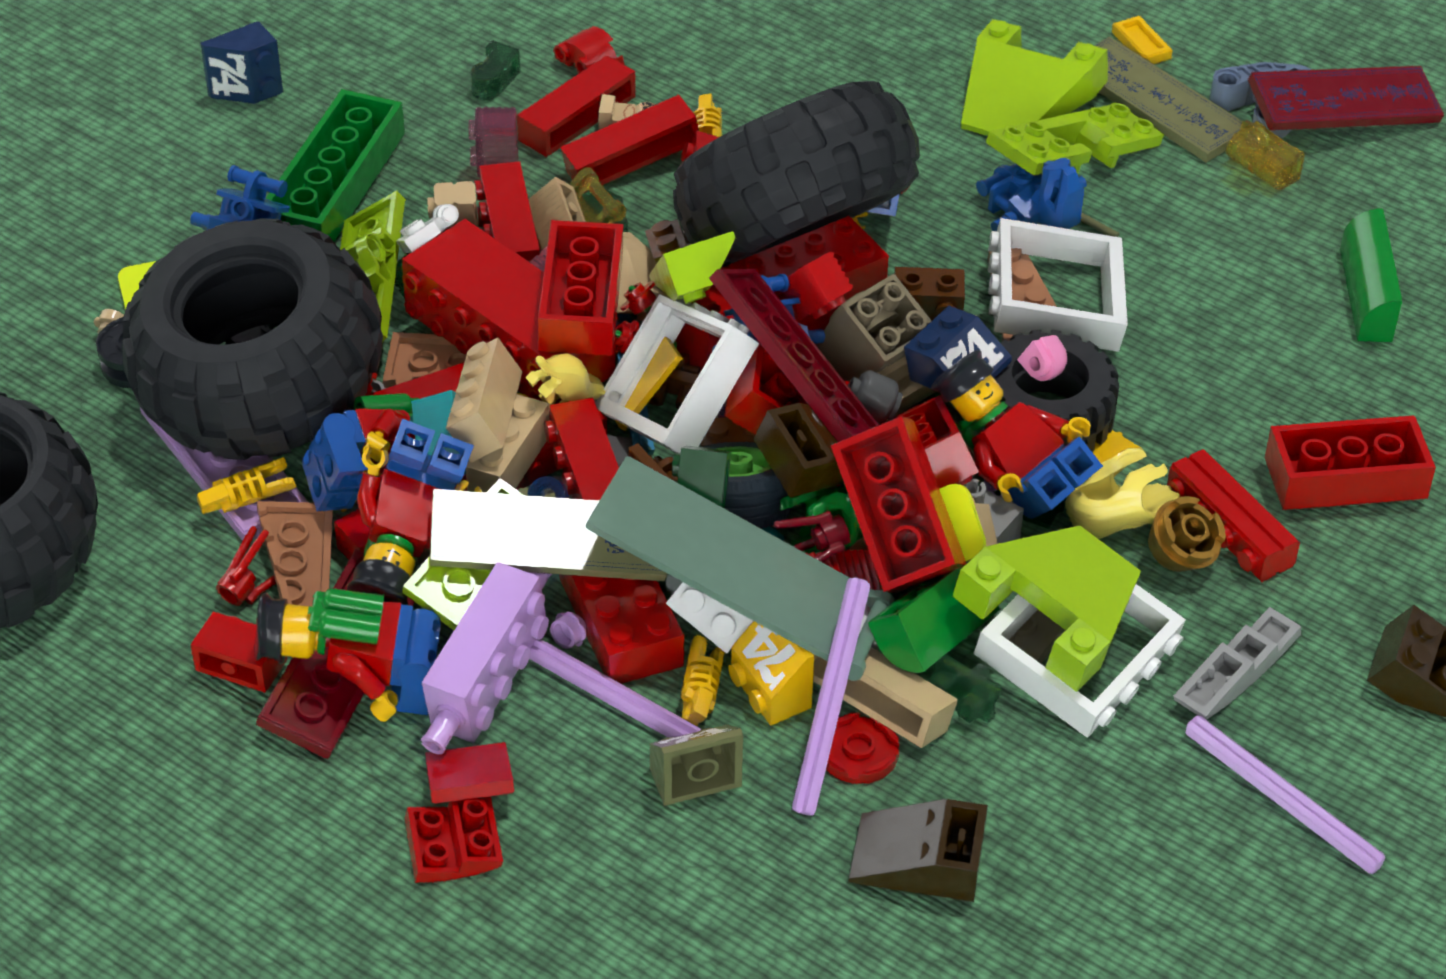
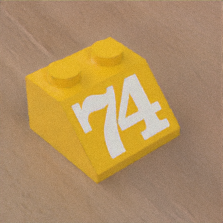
(772, 673)

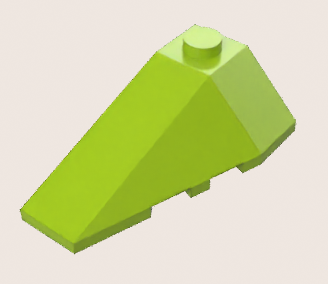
(687, 270)

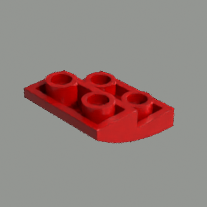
(453, 840)

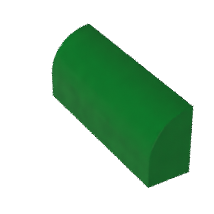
(1371, 277)
(924, 624)

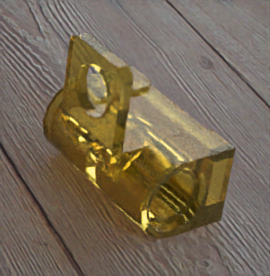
(1266, 155)

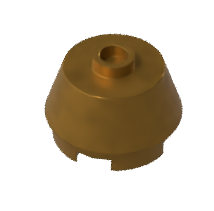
(1185, 535)

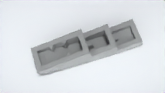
(1238, 664)

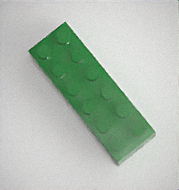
(340, 160)

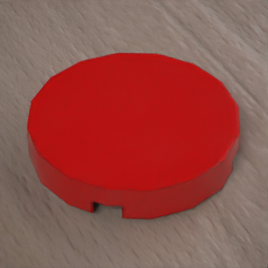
(862, 750)

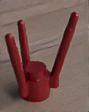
(829, 534)

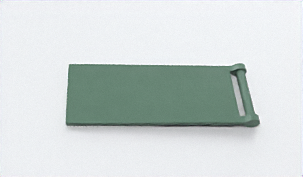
(729, 560)

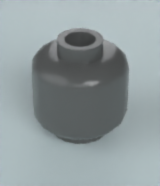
(877, 394)

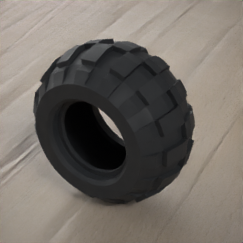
(261, 391)
(44, 509)

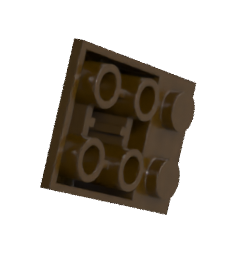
(798, 449)
(1412, 662)
(922, 848)

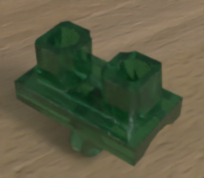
(970, 686)

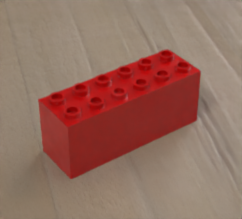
(856, 252)
(481, 291)

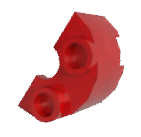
(586, 49)

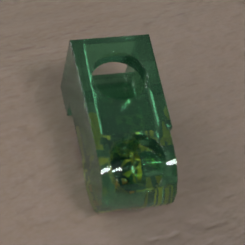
(494, 72)

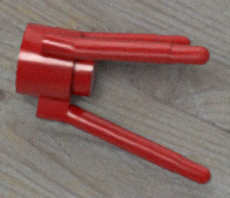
(238, 580)

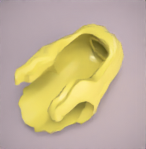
(1108, 507)

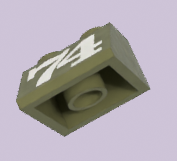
(697, 763)

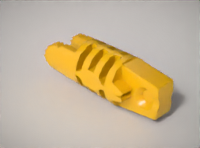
(708, 116)
(245, 488)
(701, 681)

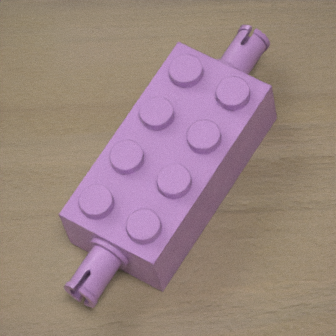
(484, 655)

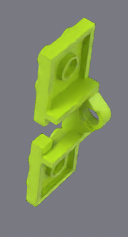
(1097, 132)
(372, 243)

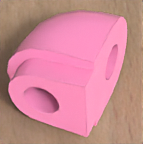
(1044, 358)

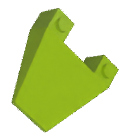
(1022, 85)
(1066, 578)

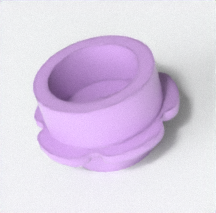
(568, 630)

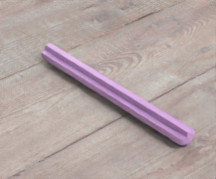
(610, 690)
(831, 696)
(1285, 795)

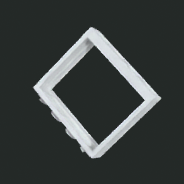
(1063, 244)
(709, 389)
(1053, 693)

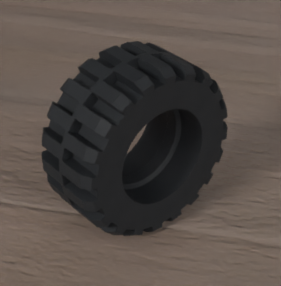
(1086, 382)

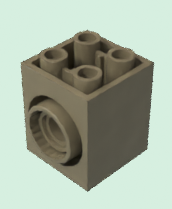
(872, 329)

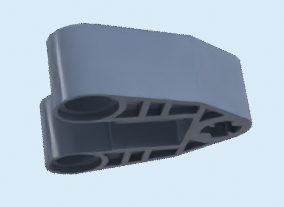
(1232, 90)

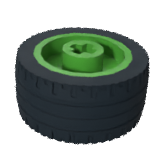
(752, 485)

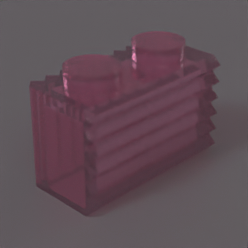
(494, 136)

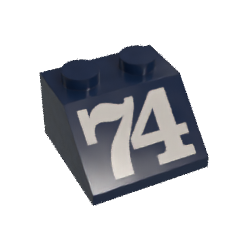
(242, 65)
(947, 341)

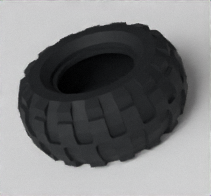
(798, 169)

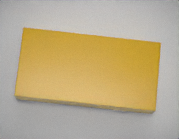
(1142, 39)

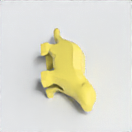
(564, 379)

